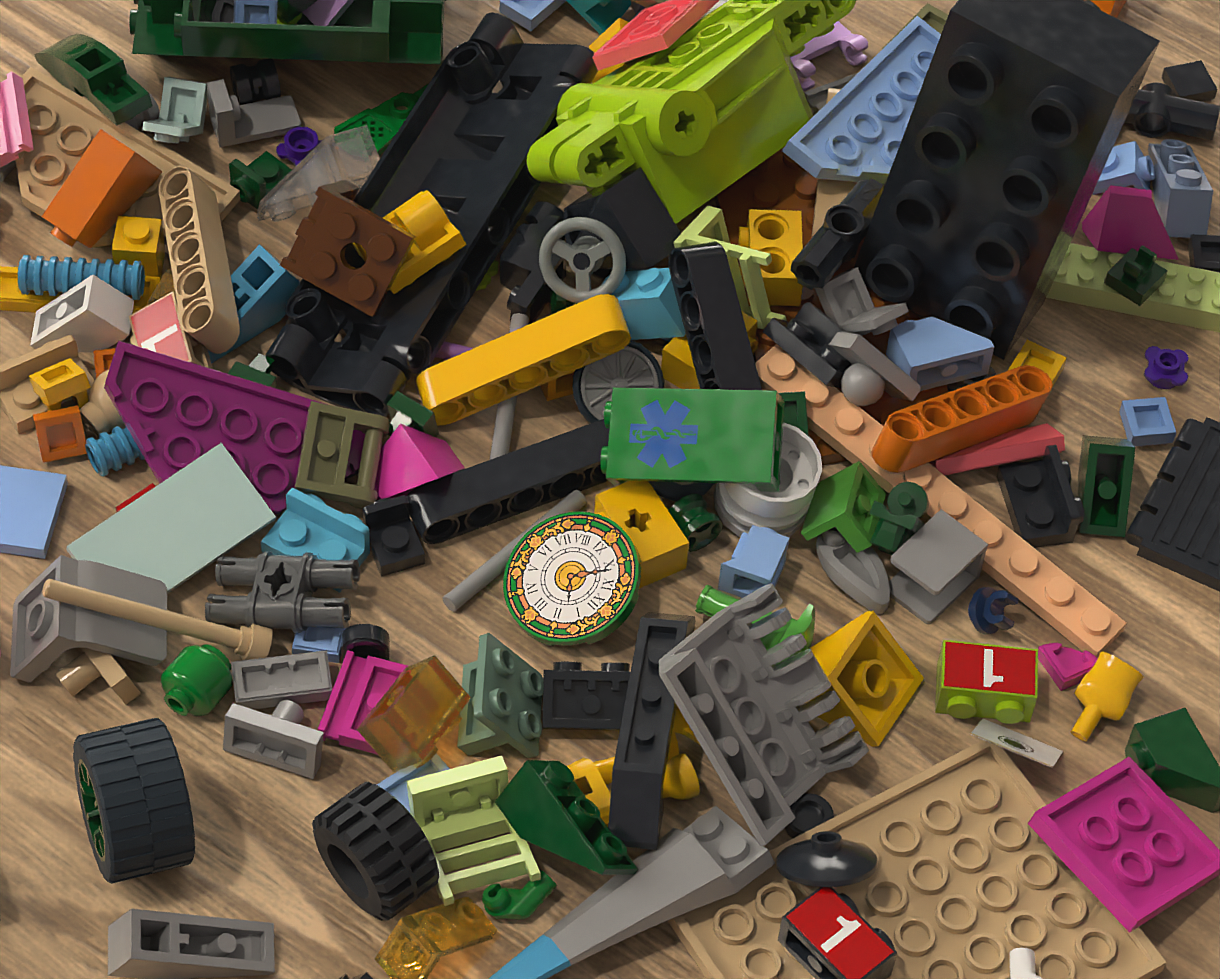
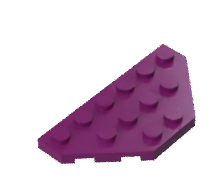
(188, 409)

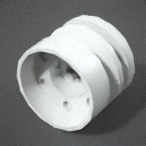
(782, 511)

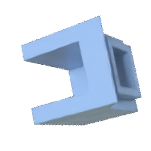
(755, 562)

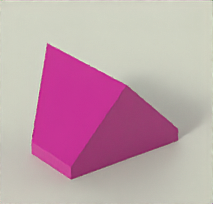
(1127, 220)
(412, 460)

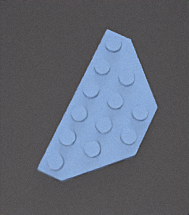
(866, 120)

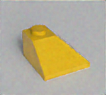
(868, 675)

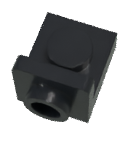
(392, 535)

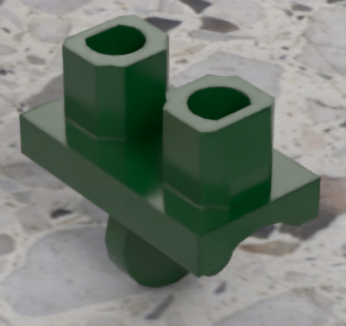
(902, 520)

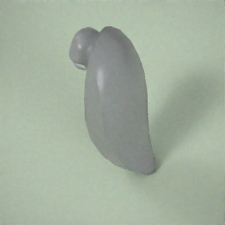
(857, 574)

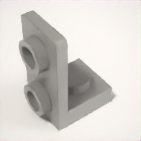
(250, 121)

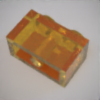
(415, 714)

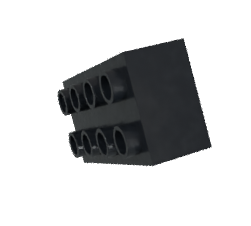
(1001, 160)

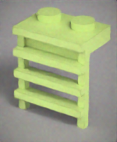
(711, 227)
(461, 809)

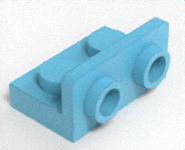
(317, 529)

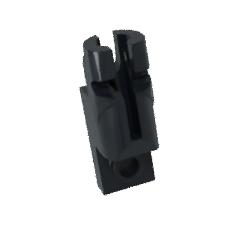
(521, 266)

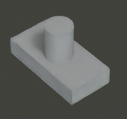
(274, 738)

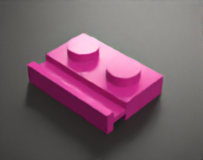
(354, 695)

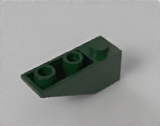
(556, 815)

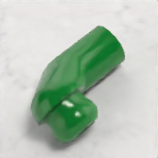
(517, 903)

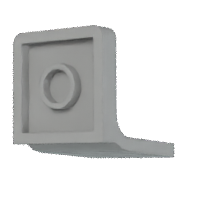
(49, 627)

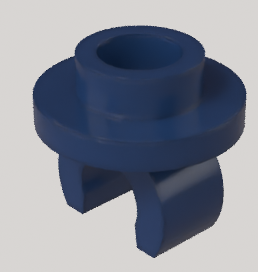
(987, 610)

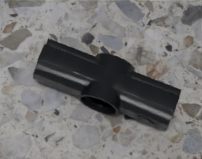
(1159, 111)
(838, 236)

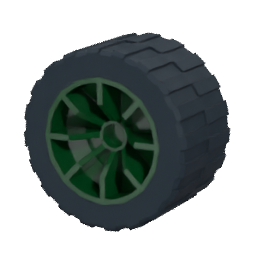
(134, 800)

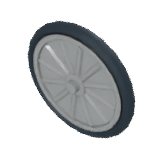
(625, 369)

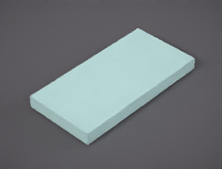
(180, 522)

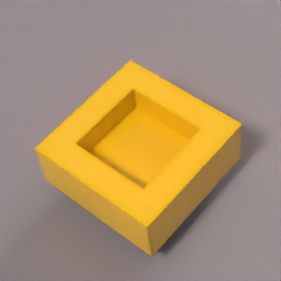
(1040, 357)

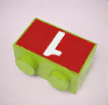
(986, 681)

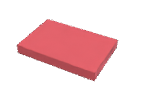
(651, 31)

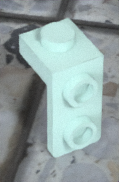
(180, 111)

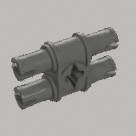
(283, 591)

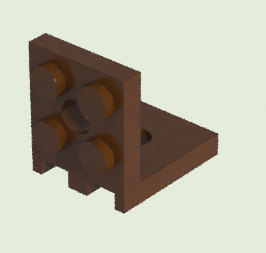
(322, 243)

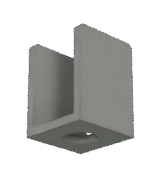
(936, 567)

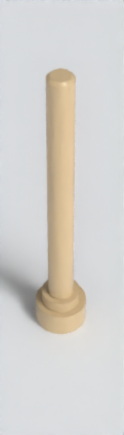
(248, 642)

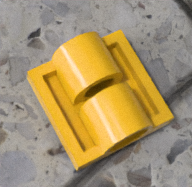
(434, 239)

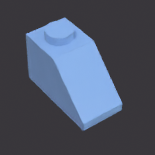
(938, 352)

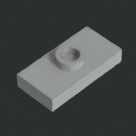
(279, 678)

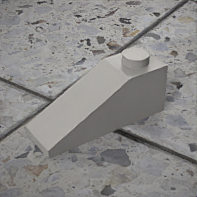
(188, 946)

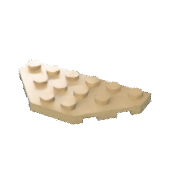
(62, 131)

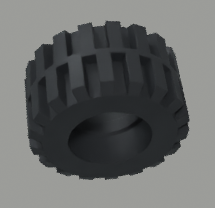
(375, 851)

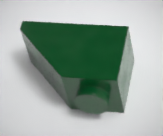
(1105, 484)
(1177, 759)

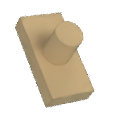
(89, 667)

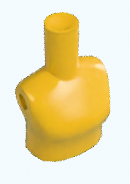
(1104, 693)

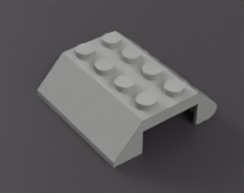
(751, 711)

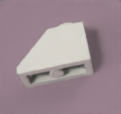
(89, 312)

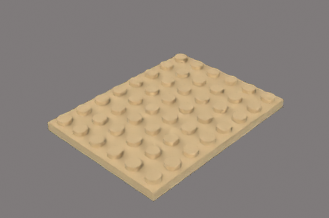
(950, 888)

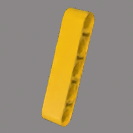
(524, 359)

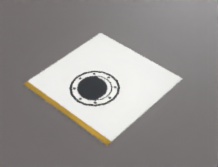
(1017, 742)

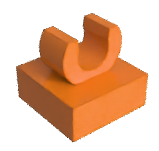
(60, 433)

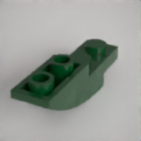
(97, 74)

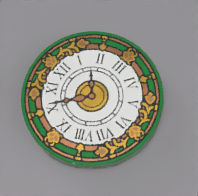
(572, 579)

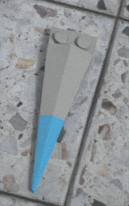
(684, 873)

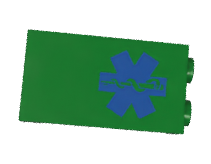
(694, 436)

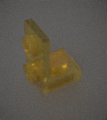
(432, 933)

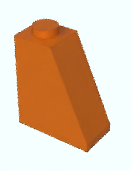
(99, 190)

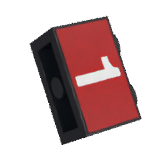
(835, 940)

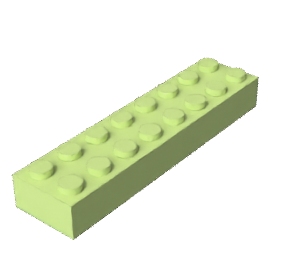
(1185, 297)

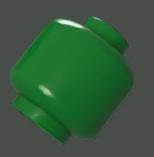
(196, 680)

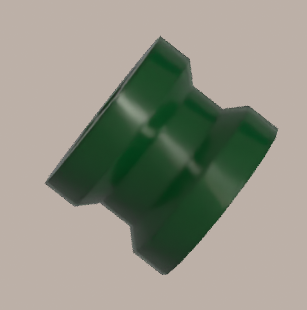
(695, 521)

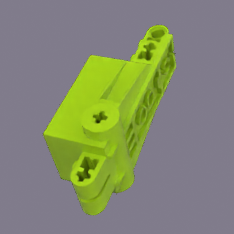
(694, 110)

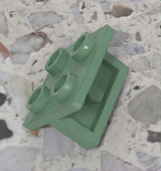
(502, 702)

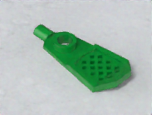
(383, 119)

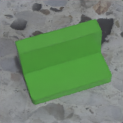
(845, 503)

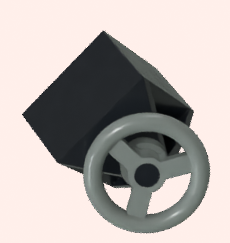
(608, 234)

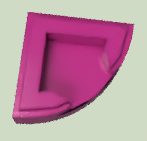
(1065, 664)

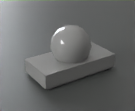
(870, 372)

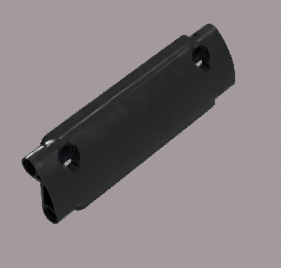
(473, 160)

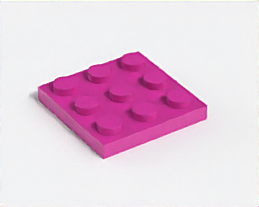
(1128, 843)

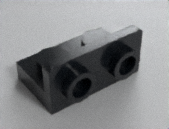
(808, 342)
(1041, 499)
(584, 698)

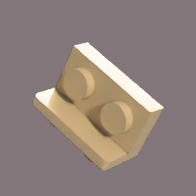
(16, 390)

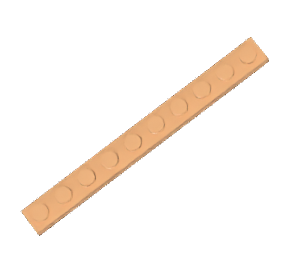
(1008, 556)

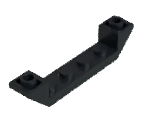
(645, 734)

